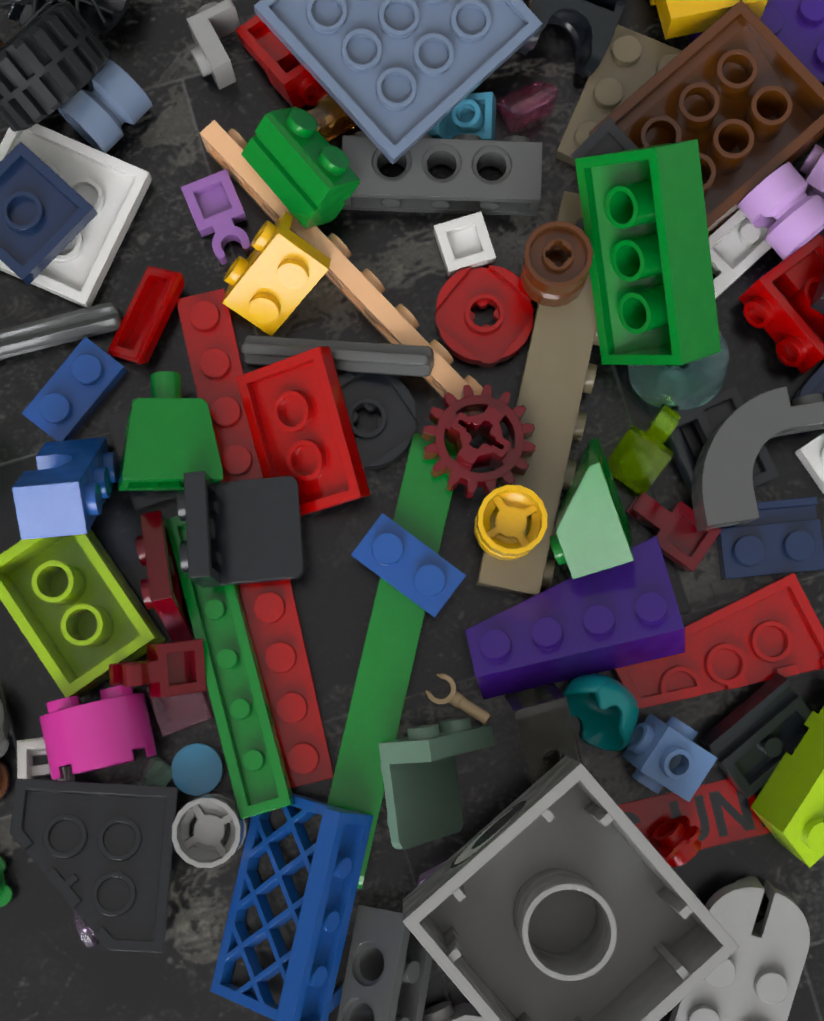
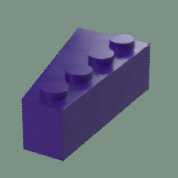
(581, 627)

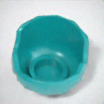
(604, 709)

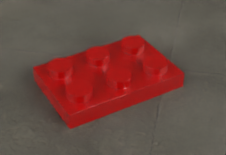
(304, 428)

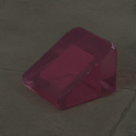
(527, 104)

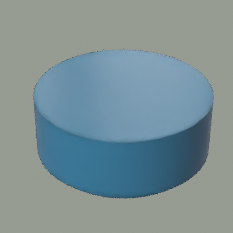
(197, 769)

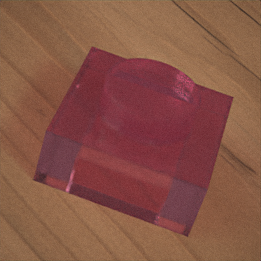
(180, 711)

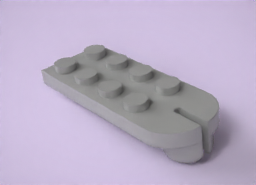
(766, 969)

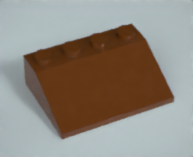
(741, 101)

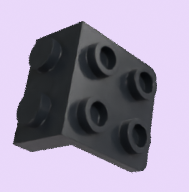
(240, 530)

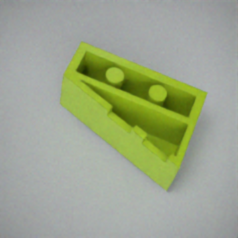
(794, 796)

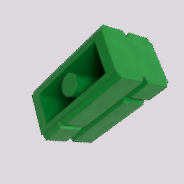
(301, 166)

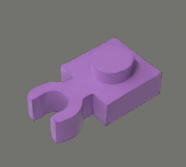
(216, 210)

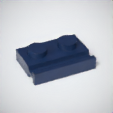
(776, 543)

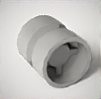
(209, 830)

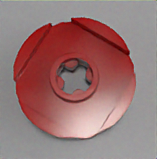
(480, 287)

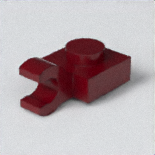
(674, 530)
(169, 670)

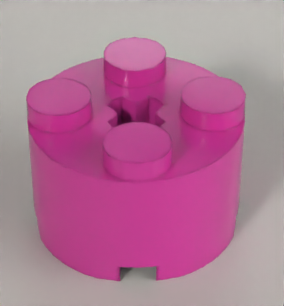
(96, 732)

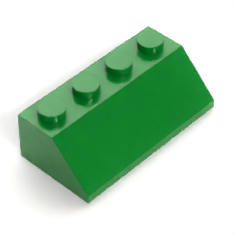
(649, 254)

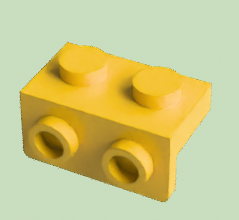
(274, 275)

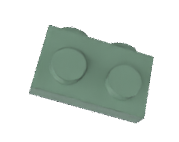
(423, 779)

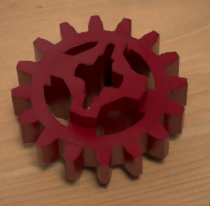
(463, 428)

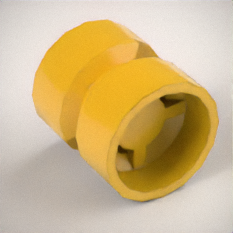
(510, 522)

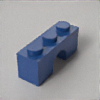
(65, 489)

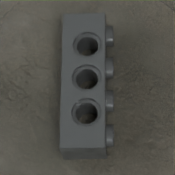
(461, 193)
(384, 970)

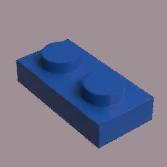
(74, 391)
(408, 565)

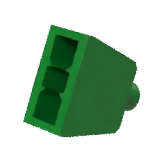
(167, 439)

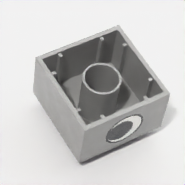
(565, 912)

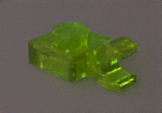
(641, 455)

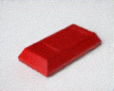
(147, 315)

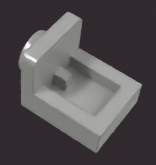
(207, 27)

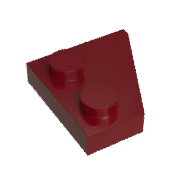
(163, 586)

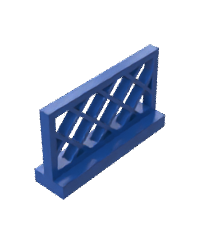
(319, 915)

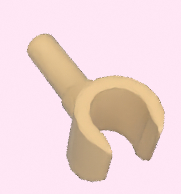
(459, 701)

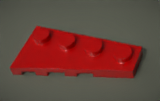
(735, 647)

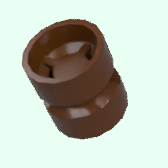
(556, 263)

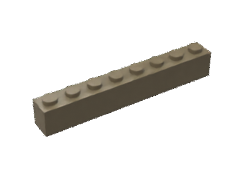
(551, 391)

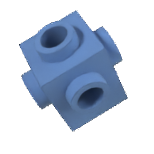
(668, 756)

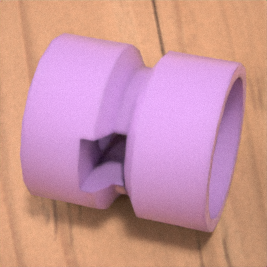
(784, 210)

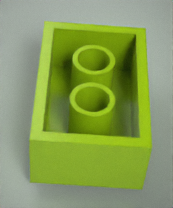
(74, 609)

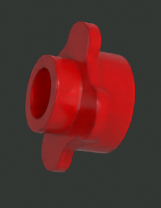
(676, 840)

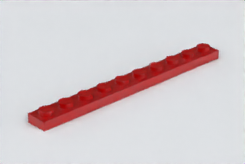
(267, 605)

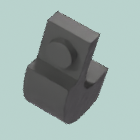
(724, 470)

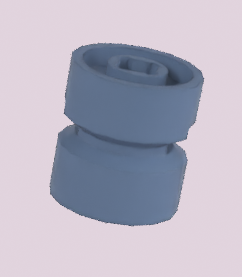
(105, 107)

